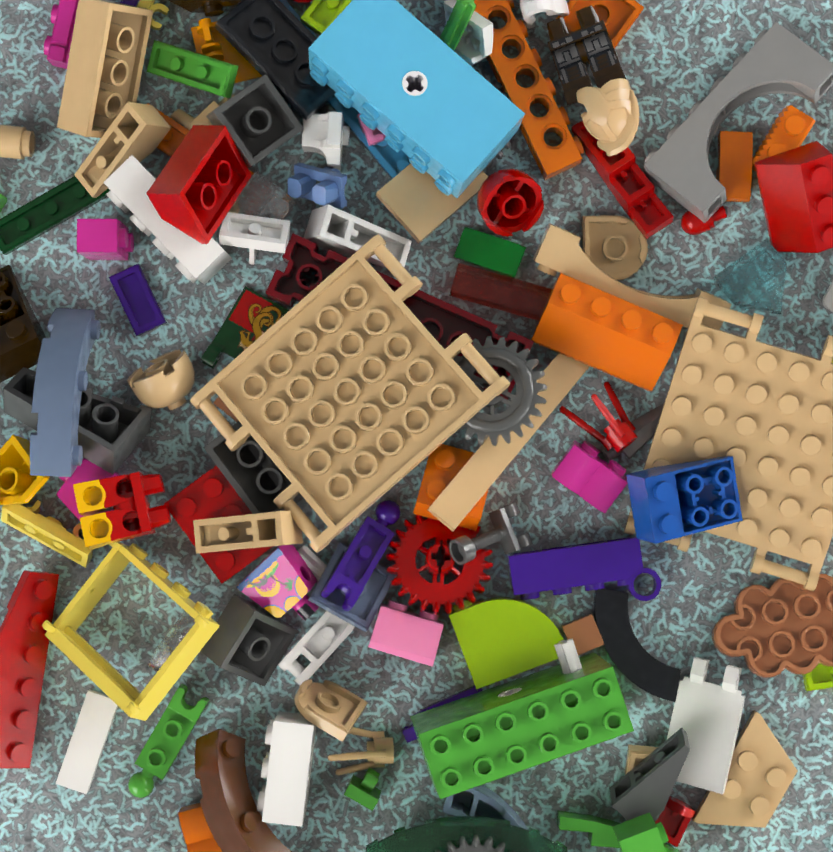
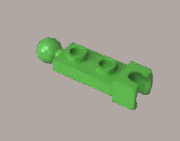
(165, 742)

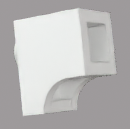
(326, 136)

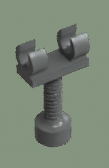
(464, 549)

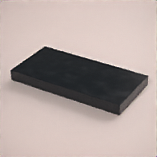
(276, 47)

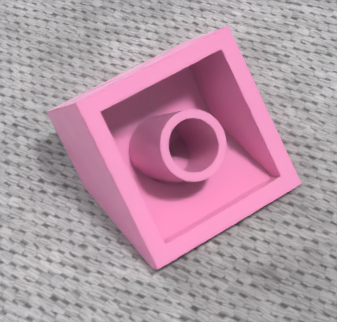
(407, 633)

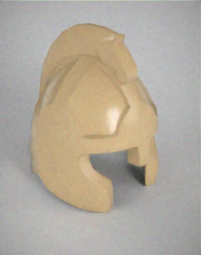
(610, 114)

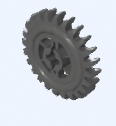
(521, 404)

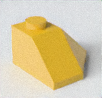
(15, 479)

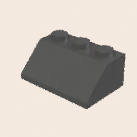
(250, 473)

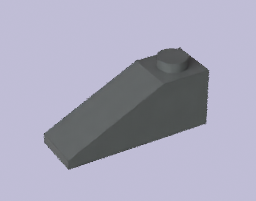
(652, 780)

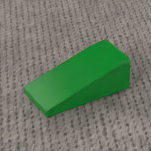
(489, 252)

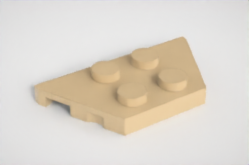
(755, 780)

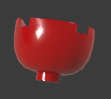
(509, 201)

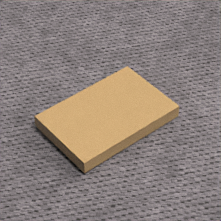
(420, 204)

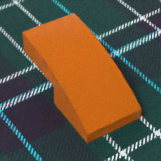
(735, 164)

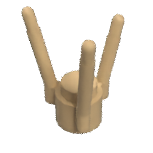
(378, 752)

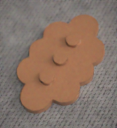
(779, 627)

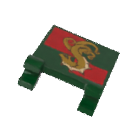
(244, 324)

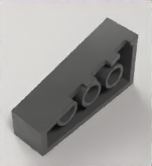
(107, 426)

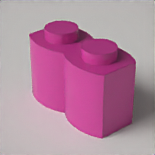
(590, 476)

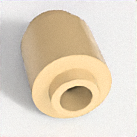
(16, 142)

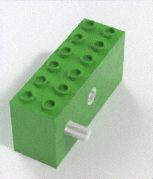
(522, 722)

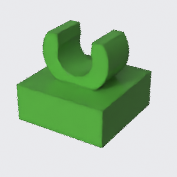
(364, 789)

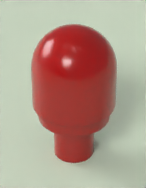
(693, 225)

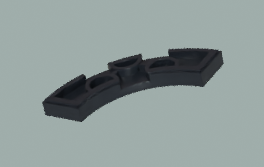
(625, 649)

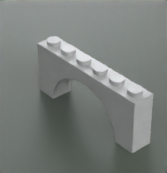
(772, 66)

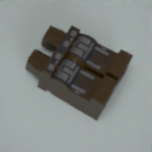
(582, 47)

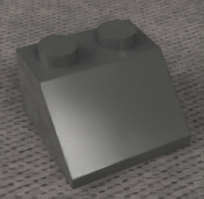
(249, 641)

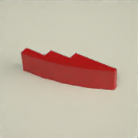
(627, 184)

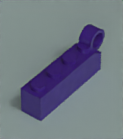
(580, 565)

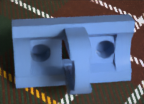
(326, 192)

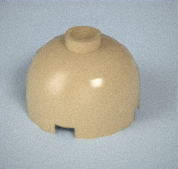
(164, 381)

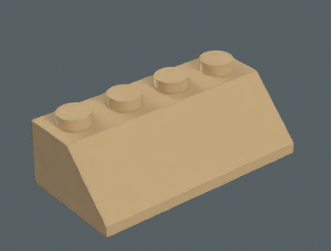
(103, 65)

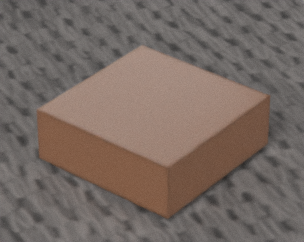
(584, 633)

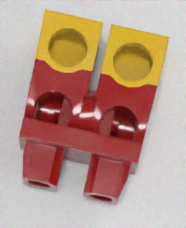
(130, 506)

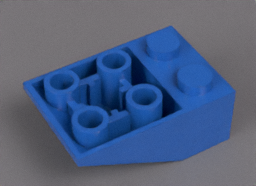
(684, 498)

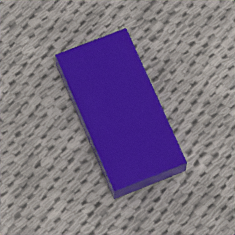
(137, 300)

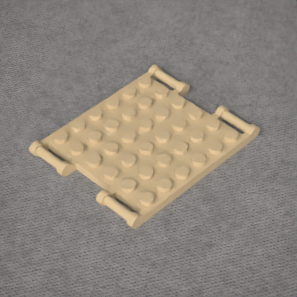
(348, 392)
(774, 420)

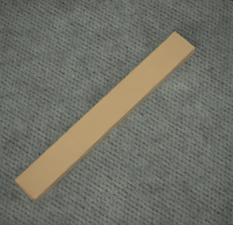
(492, 460)

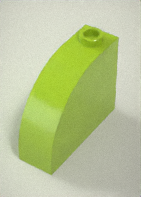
(503, 638)

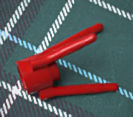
(618, 433)

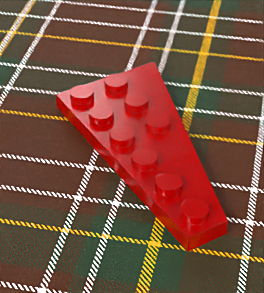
(23, 664)

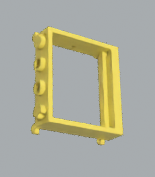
(97, 668)

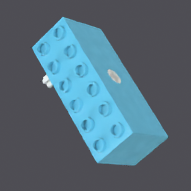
(414, 91)

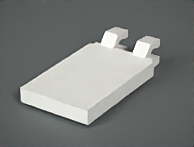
(711, 722)

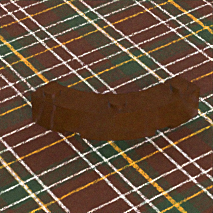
(228, 798)

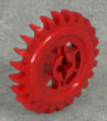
(435, 593)

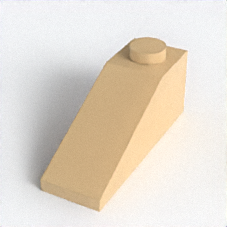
(133, 132)
(246, 532)

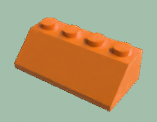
(606, 332)

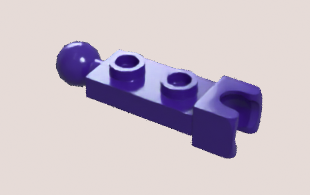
(363, 554)

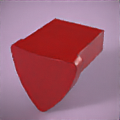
(676, 819)

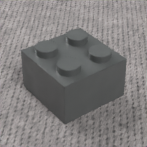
(257, 120)

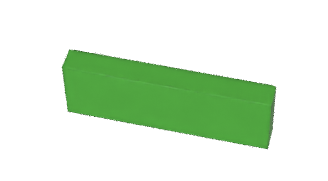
(192, 69)

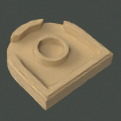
(614, 245)
(329, 707)

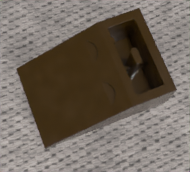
(19, 328)

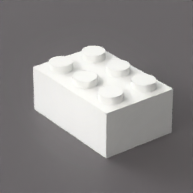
(287, 769)

